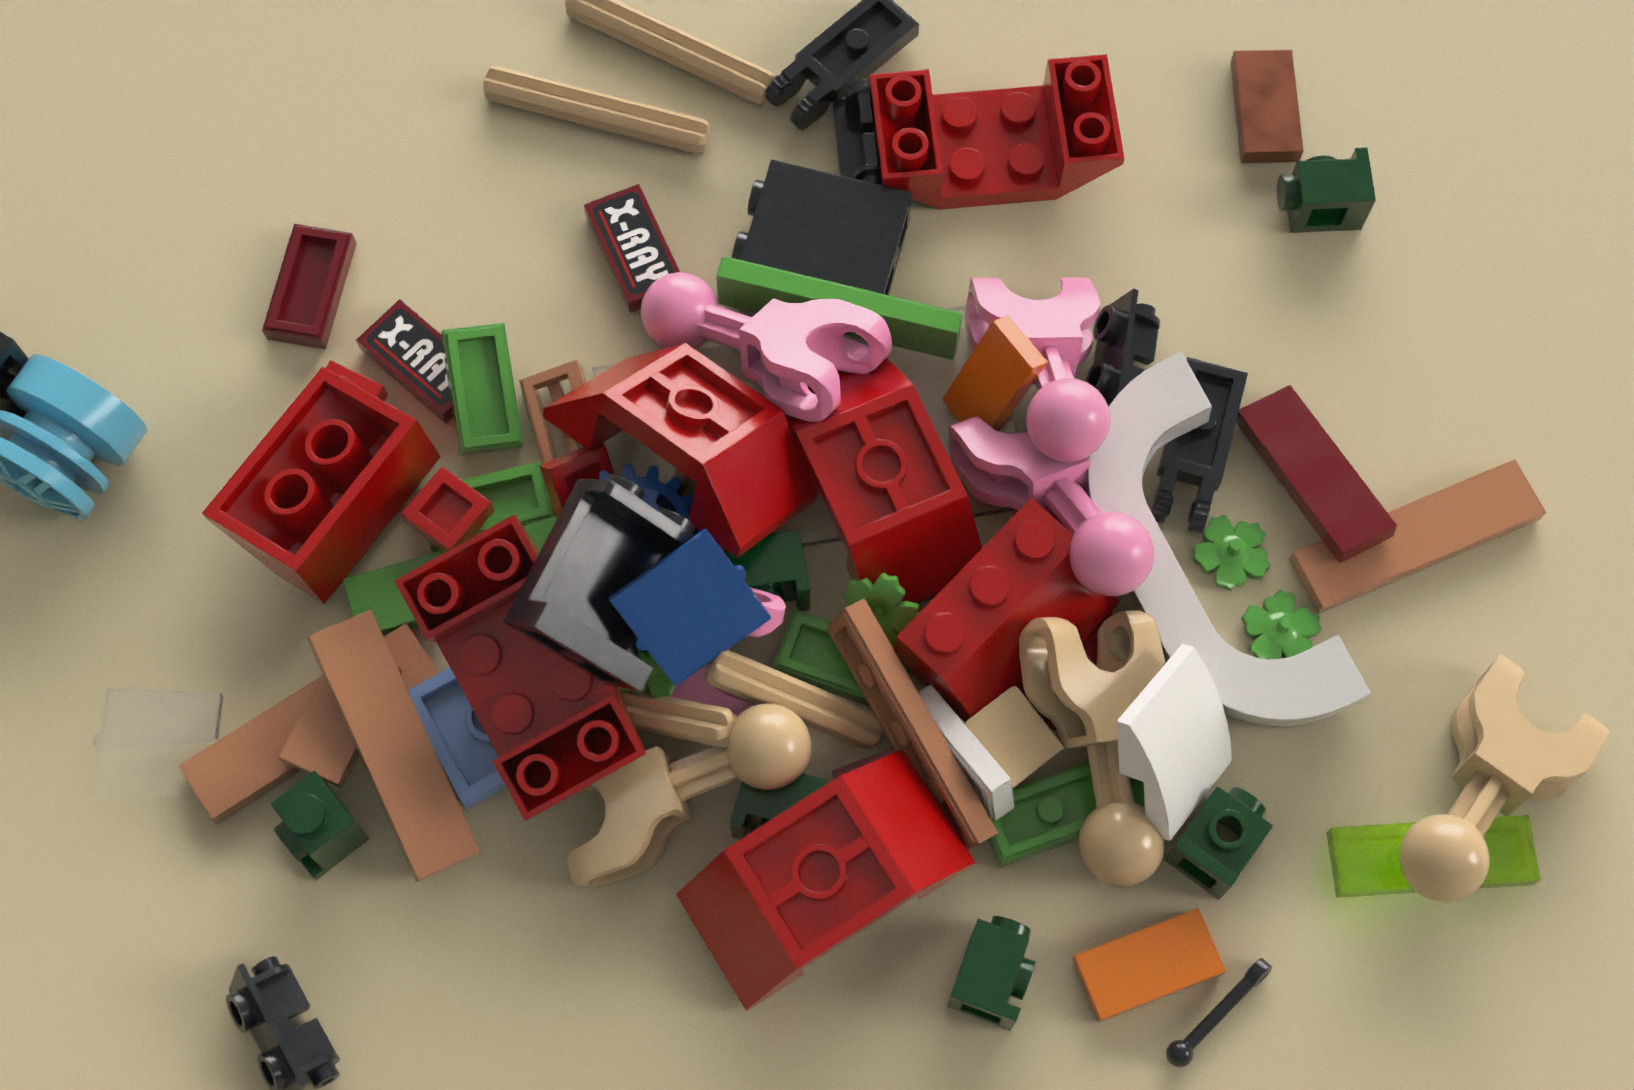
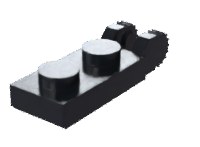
(842, 54)
(1201, 453)

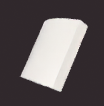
(1175, 740)

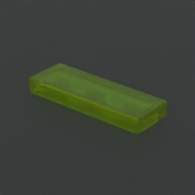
(1368, 857)

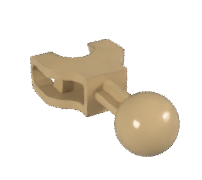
(1084, 706)
(1500, 768)
(652, 793)

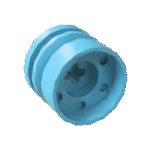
(63, 428)

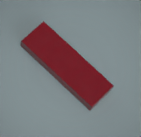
(1315, 474)

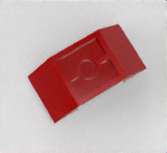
(997, 141)
(706, 428)
(890, 484)
(540, 712)
(822, 875)

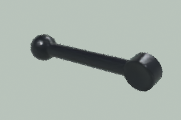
(1181, 1051)

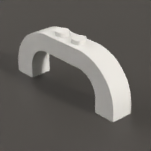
(1255, 690)

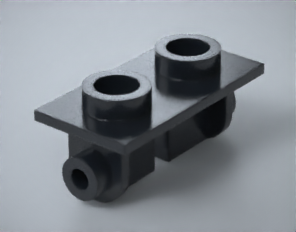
(857, 134)
(1123, 334)
(264, 1007)

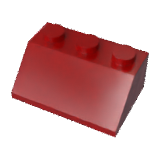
(323, 483)
(972, 628)

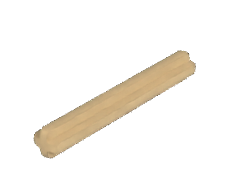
(673, 46)
(596, 109)

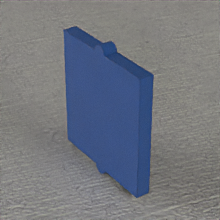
(690, 607)

